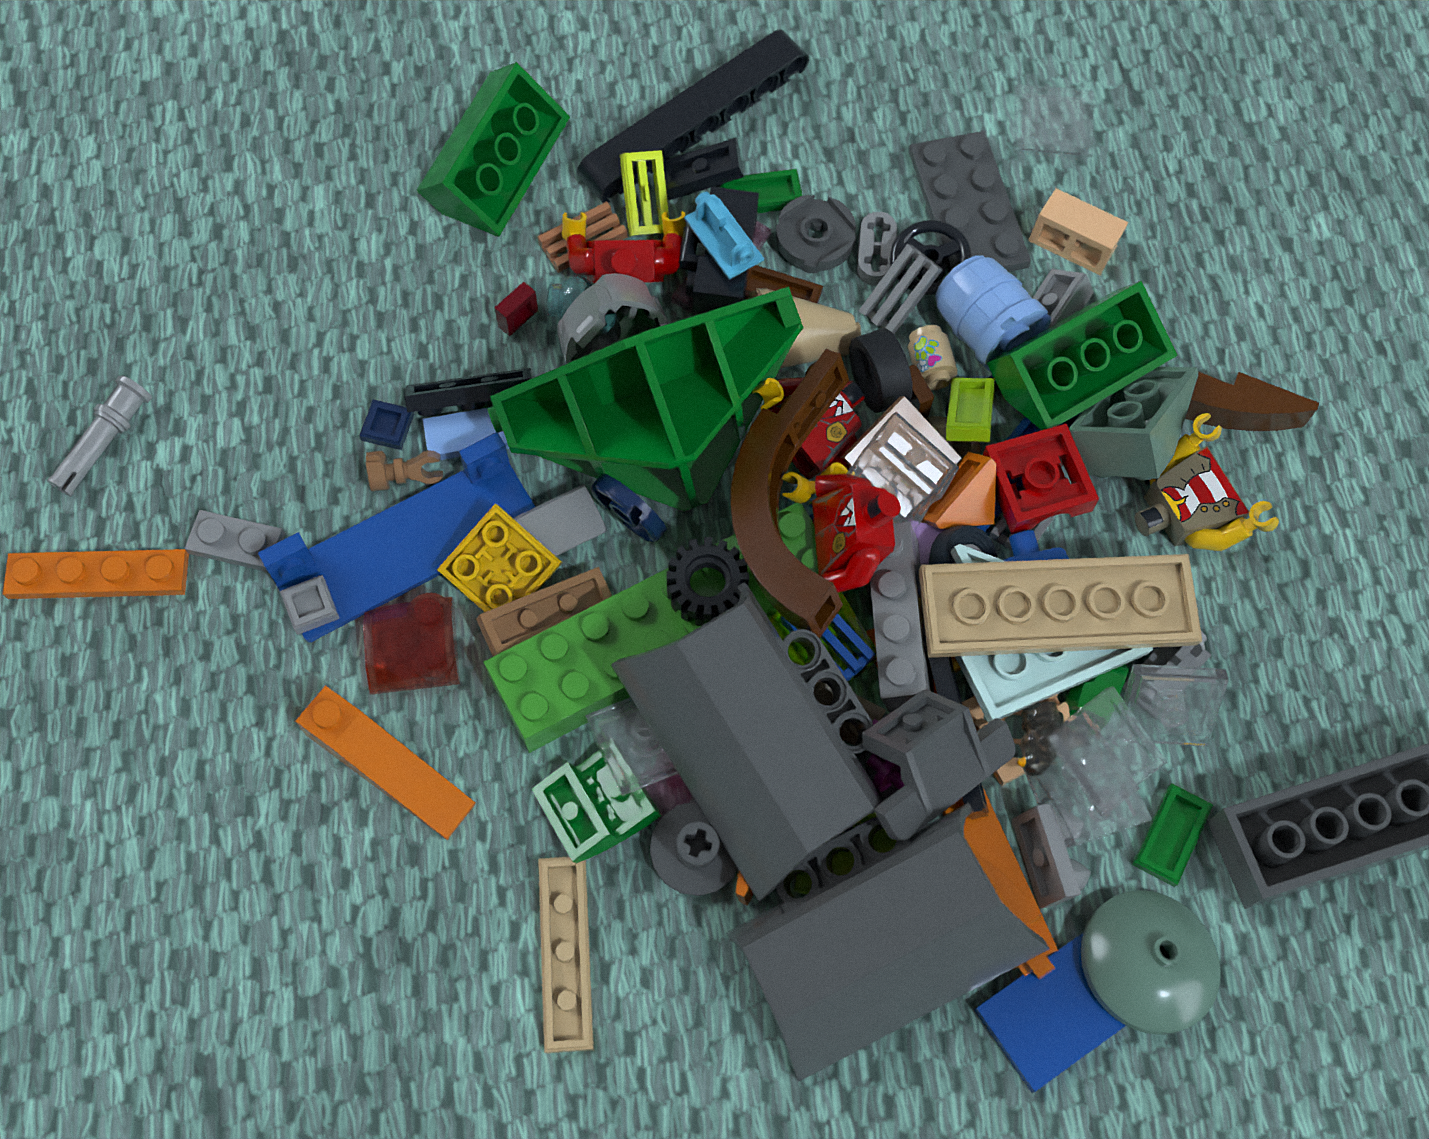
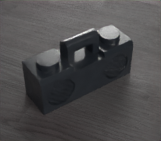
(709, 284)

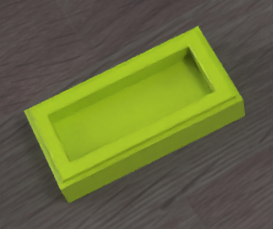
(970, 409)

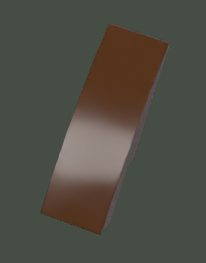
(1248, 404)

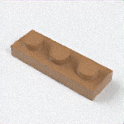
(541, 610)

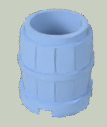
(989, 308)

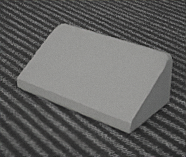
(1063, 293)
(564, 521)

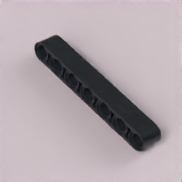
(696, 111)

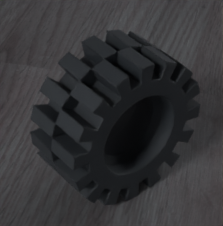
(696, 558)

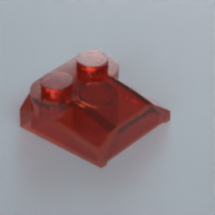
(411, 645)

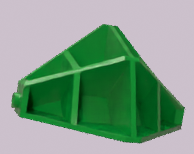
(656, 405)

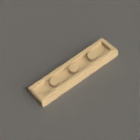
(565, 956)

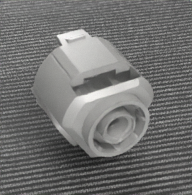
(618, 294)

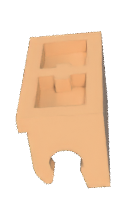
(1077, 231)

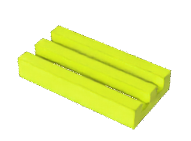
(630, 196)

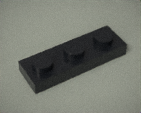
(466, 391)

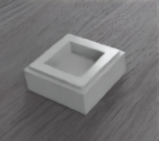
(309, 604)

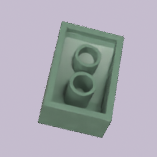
(1136, 426)

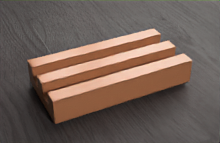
(555, 235)

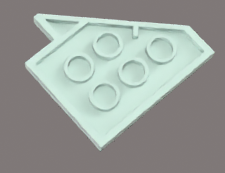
(1016, 681)

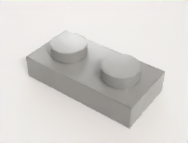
(231, 539)

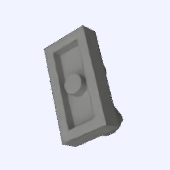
(1050, 869)

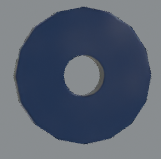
(629, 507)

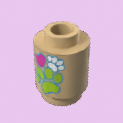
(933, 356)

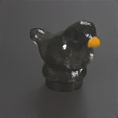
(1037, 725)

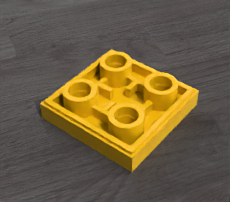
(499, 561)

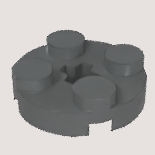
(812, 253)

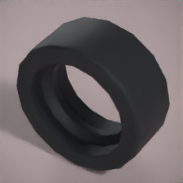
(880, 369)

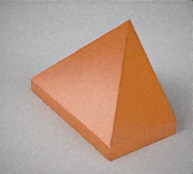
(968, 497)

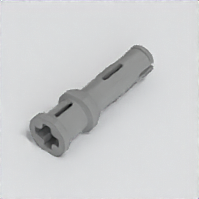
(110, 419)

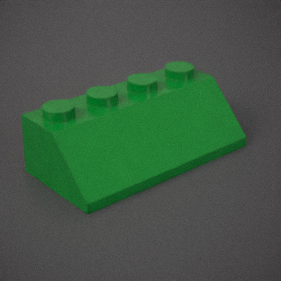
(494, 151)
(1084, 357)

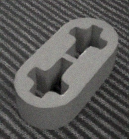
(868, 247)

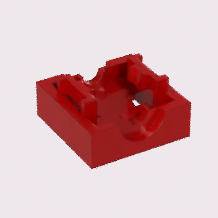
(1048, 491)

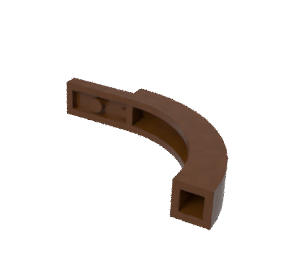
(756, 485)

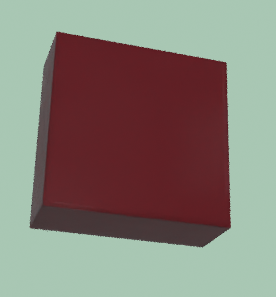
(516, 308)

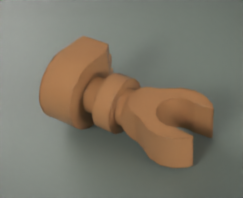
(381, 473)

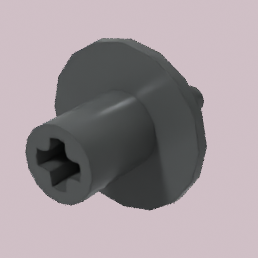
(690, 853)

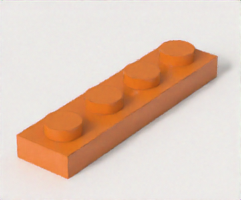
(96, 574)

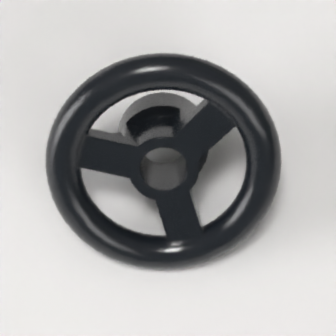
(958, 245)

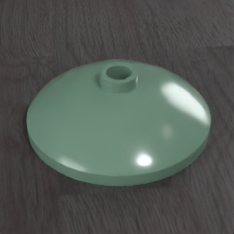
(1133, 977)

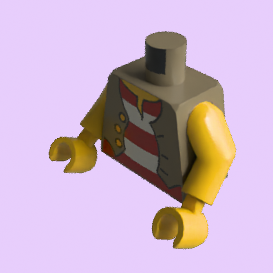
(1198, 500)

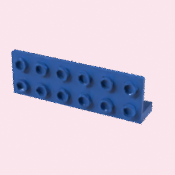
(403, 543)

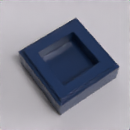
(386, 425)

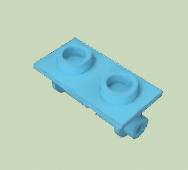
(722, 236)

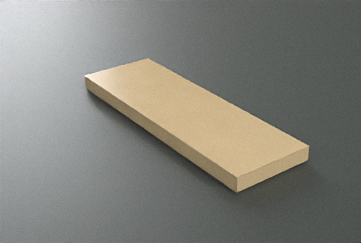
(1059, 605)

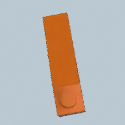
(384, 762)

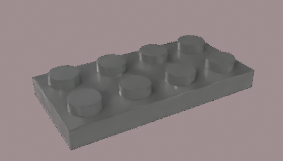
(967, 191)

